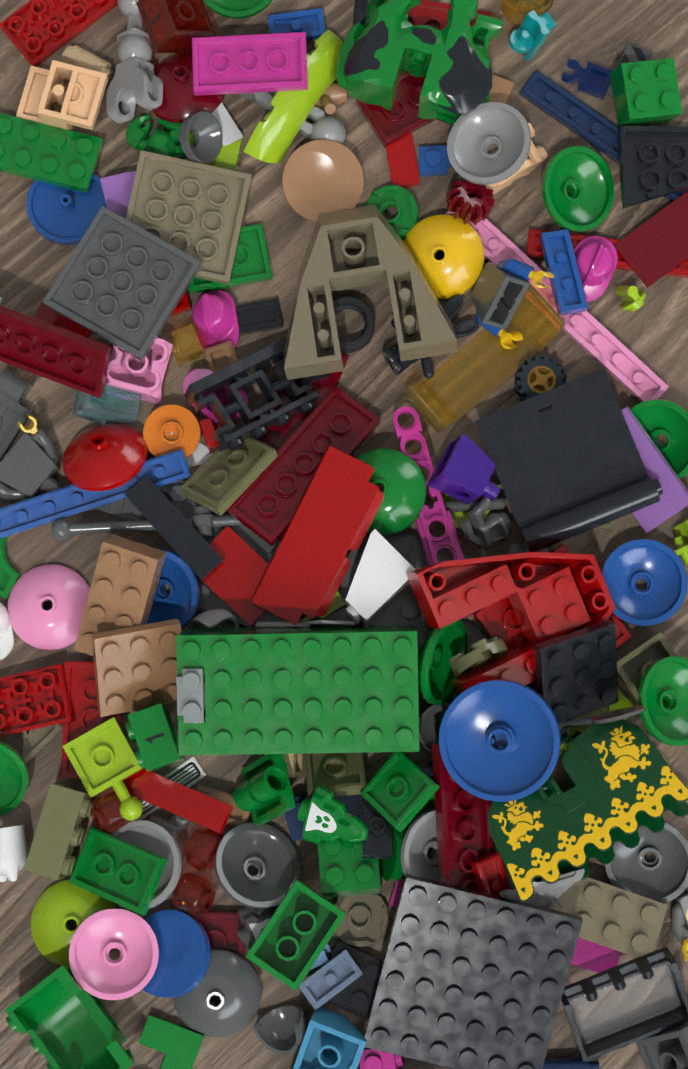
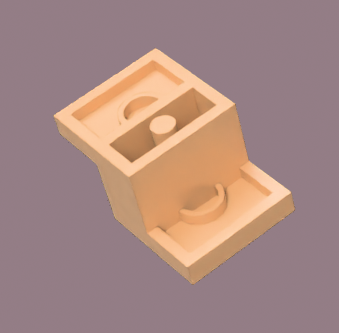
(62, 96)

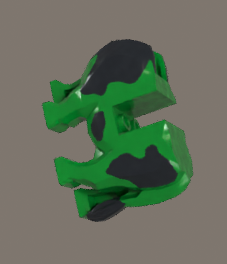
(452, 59)

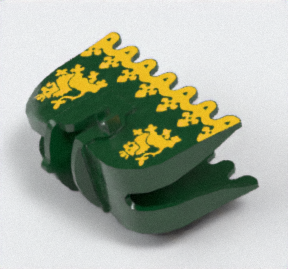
(615, 790)

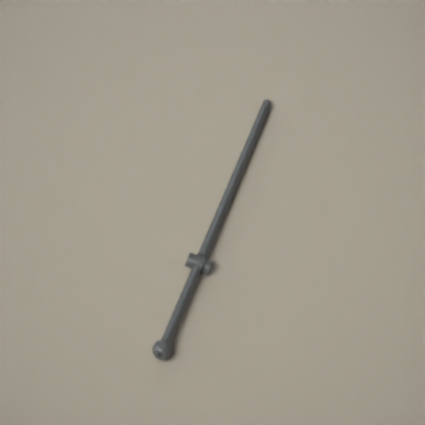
(204, 521)

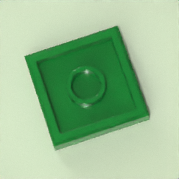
(399, 790)

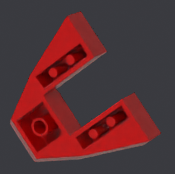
(547, 591)

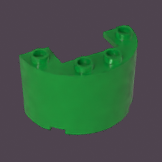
(69, 1025)

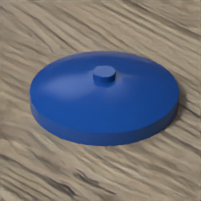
(500, 740)

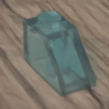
(112, 406)

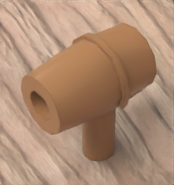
(333, 96)

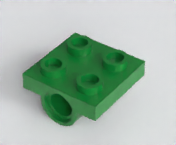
(265, 789)

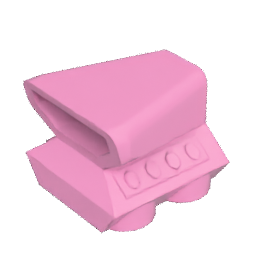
(137, 376)

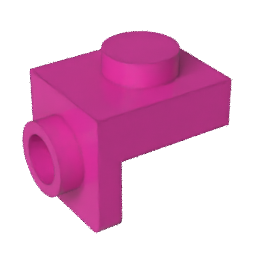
(380, 1060)

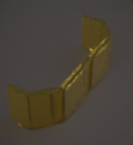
(485, 364)

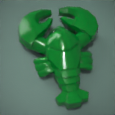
(159, 140)

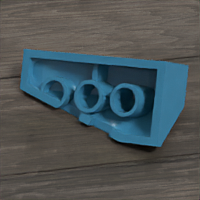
(330, 1042)

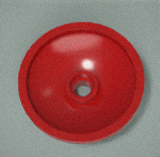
(104, 456)

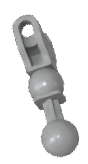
(135, 74)

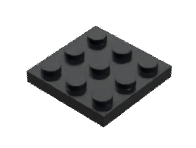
(578, 671)

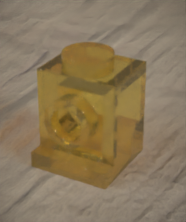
(186, 345)

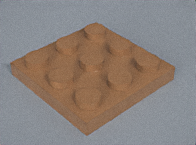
(136, 667)

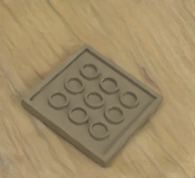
(191, 208)

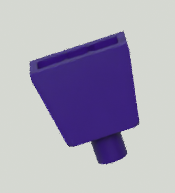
(464, 472)

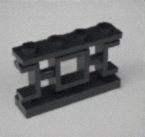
(240, 376)

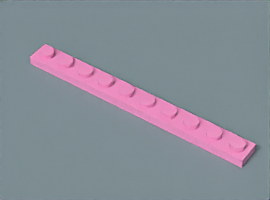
(580, 326)

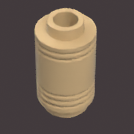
(82, 58)

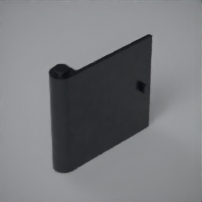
(567, 461)

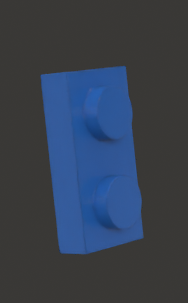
(306, 21)

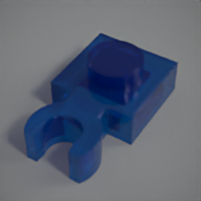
(592, 80)

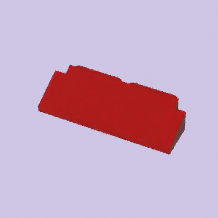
(314, 546)

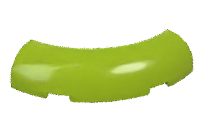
(291, 108)

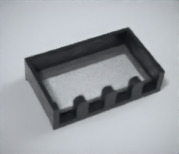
(625, 1004)

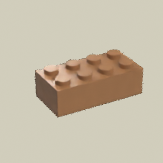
(120, 589)

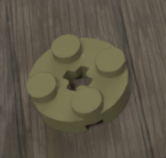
(483, 652)

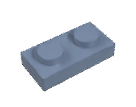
(330, 979)

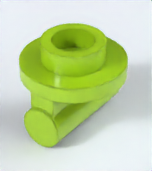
(632, 297)

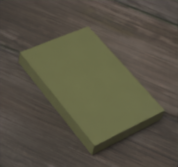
(228, 475)

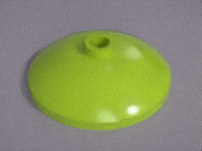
(52, 913)

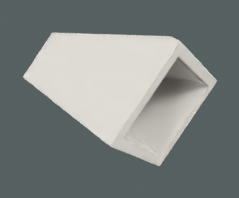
(377, 579)

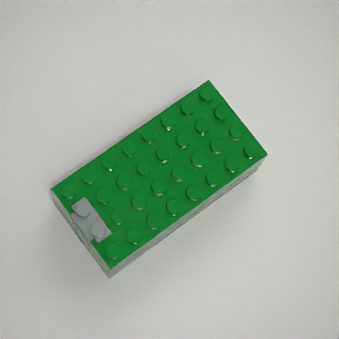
(297, 690)

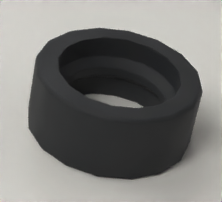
(366, 312)

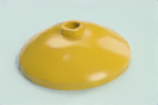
(462, 251)

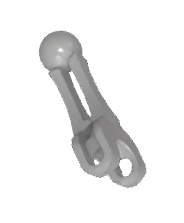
(323, 127)

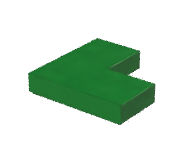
(174, 1040)

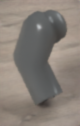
(172, 823)

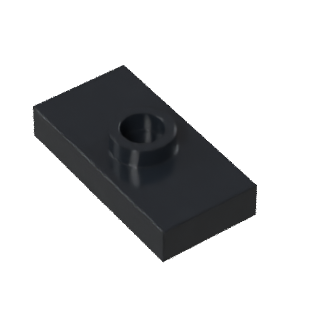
(379, 838)

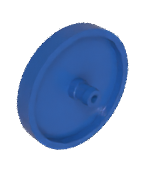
(63, 213)
(182, 953)

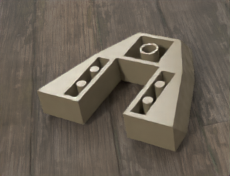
(356, 251)

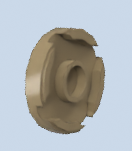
(364, 919)

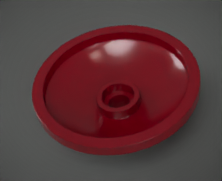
(178, 93)

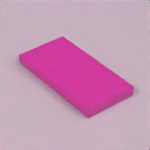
(249, 63)

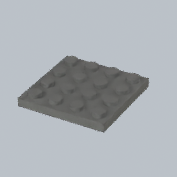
(122, 283)

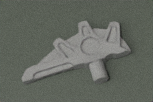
(545, 892)

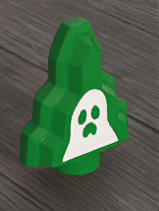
(328, 819)

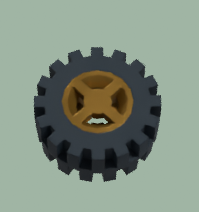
(544, 370)

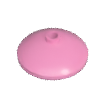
(60, 624)
(91, 959)

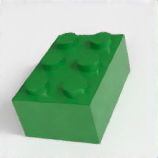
(296, 934)

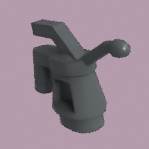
(488, 531)

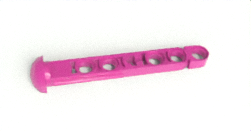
(449, 539)

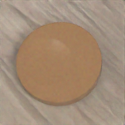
(322, 179)

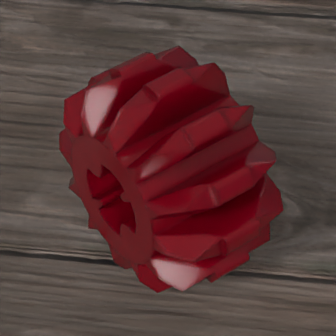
(470, 201)

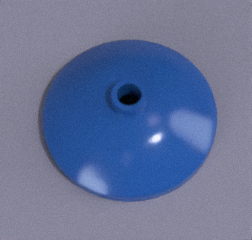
(660, 571)
(183, 595)

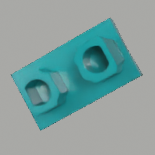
(531, 34)

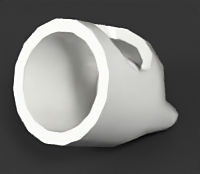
(12, 852)

